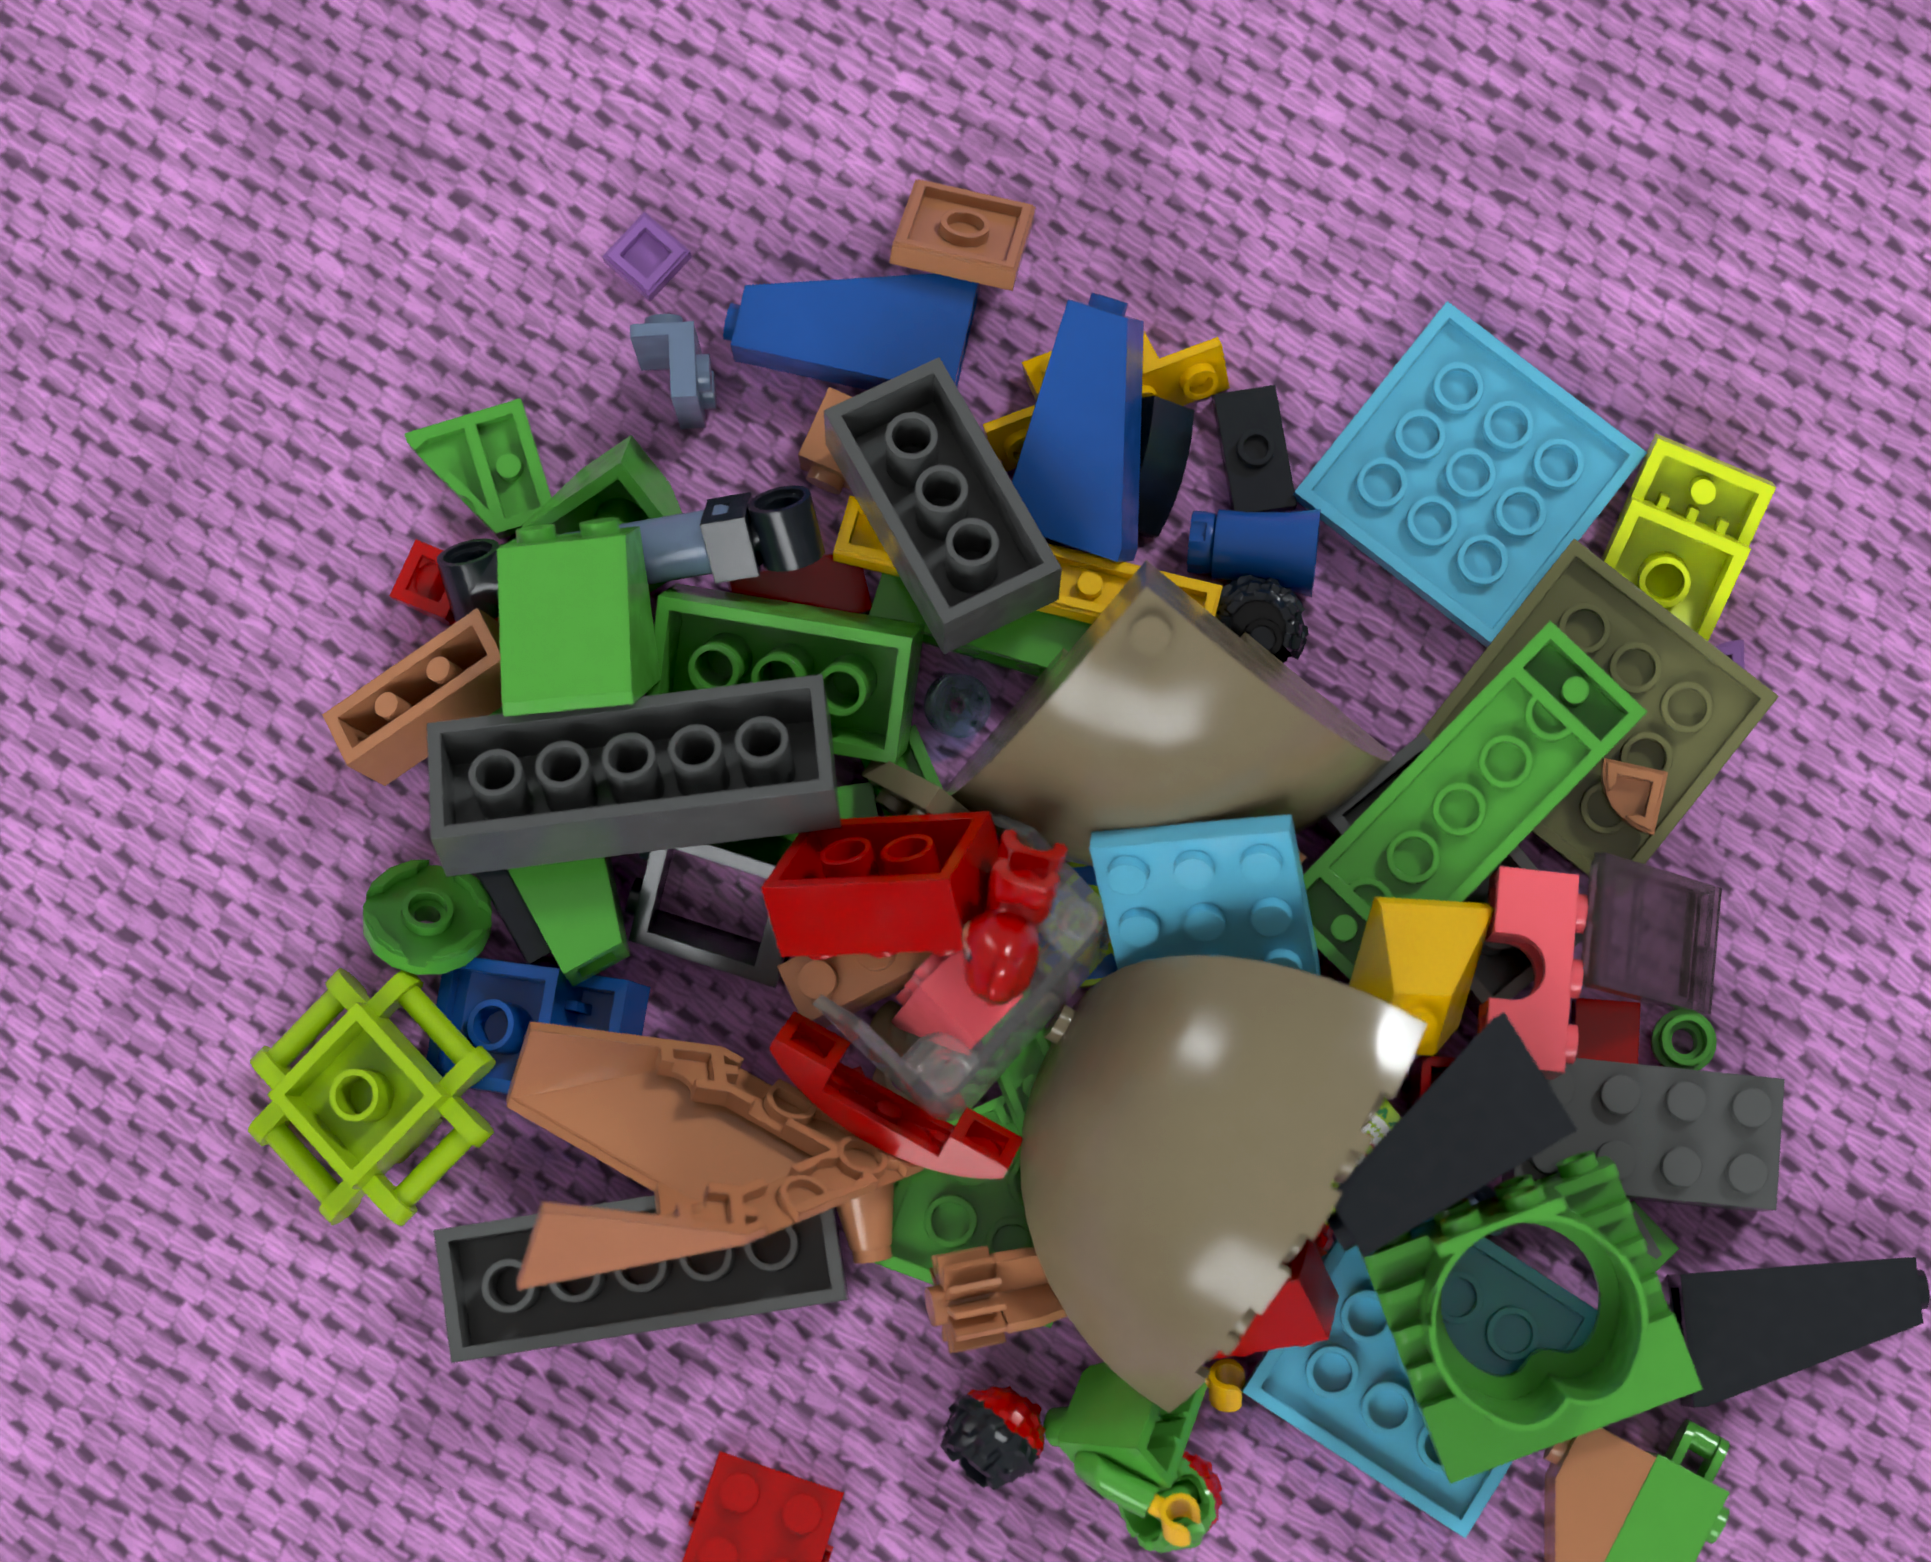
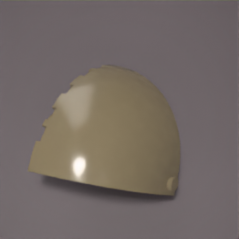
(1162, 726)
(1196, 1148)

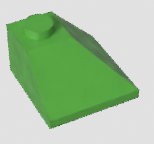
(614, 485)

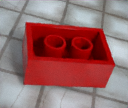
(882, 885)

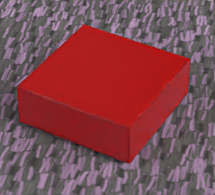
(1607, 1029)

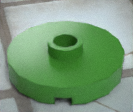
(420, 893)

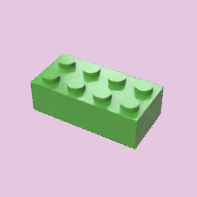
(738, 639)

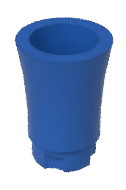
(1256, 545)

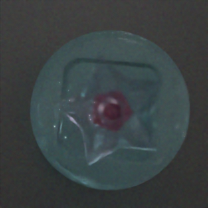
(957, 705)

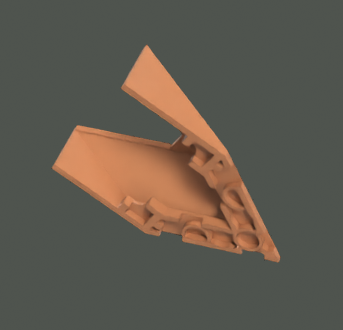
(694, 1128)

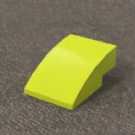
(1687, 530)

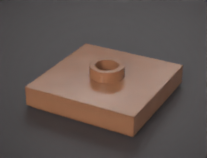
(963, 234)

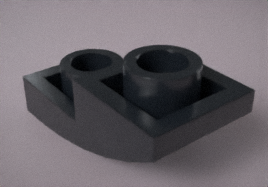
(1163, 460)

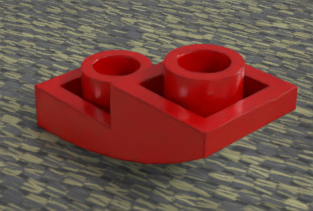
(819, 584)

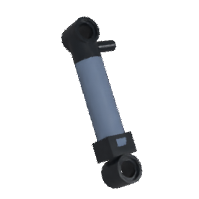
(722, 540)

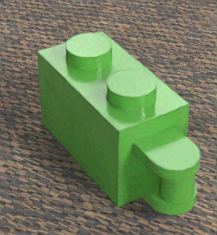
(1675, 1506)

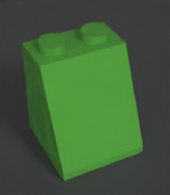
(574, 619)

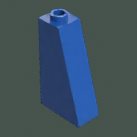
(854, 327)
(1085, 433)

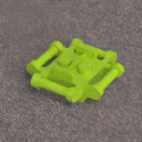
(369, 1097)

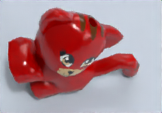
(1004, 941)

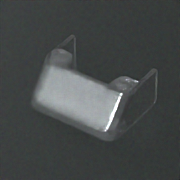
(939, 1068)

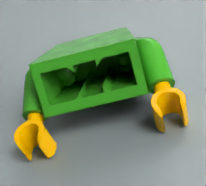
(1133, 1446)

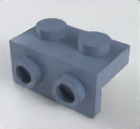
(674, 345)

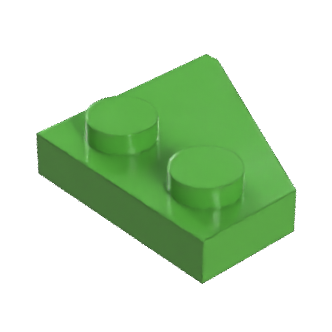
(488, 464)

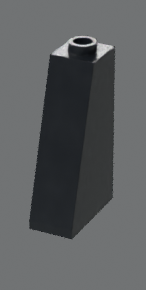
(1460, 1135)
(1783, 1319)

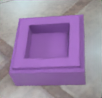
(647, 256)

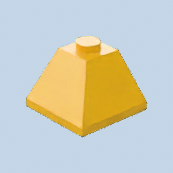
(1422, 960)

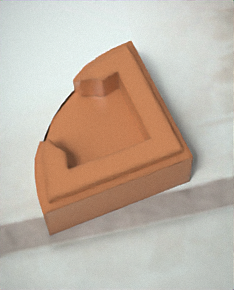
(1634, 793)

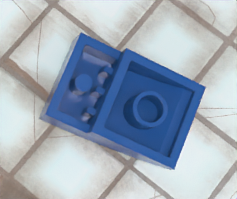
(498, 999)

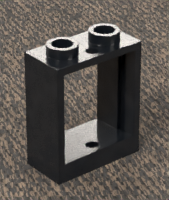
(699, 941)

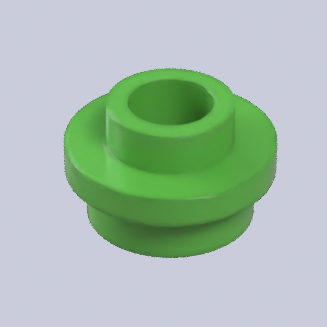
(1701, 1032)

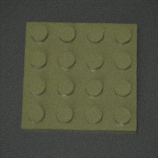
(1692, 692)

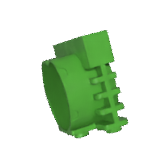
(1623, 1367)

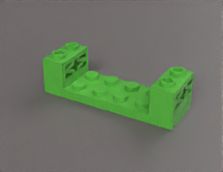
(1472, 790)

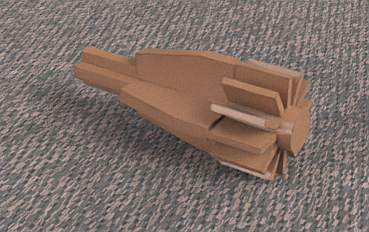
(988, 1294)

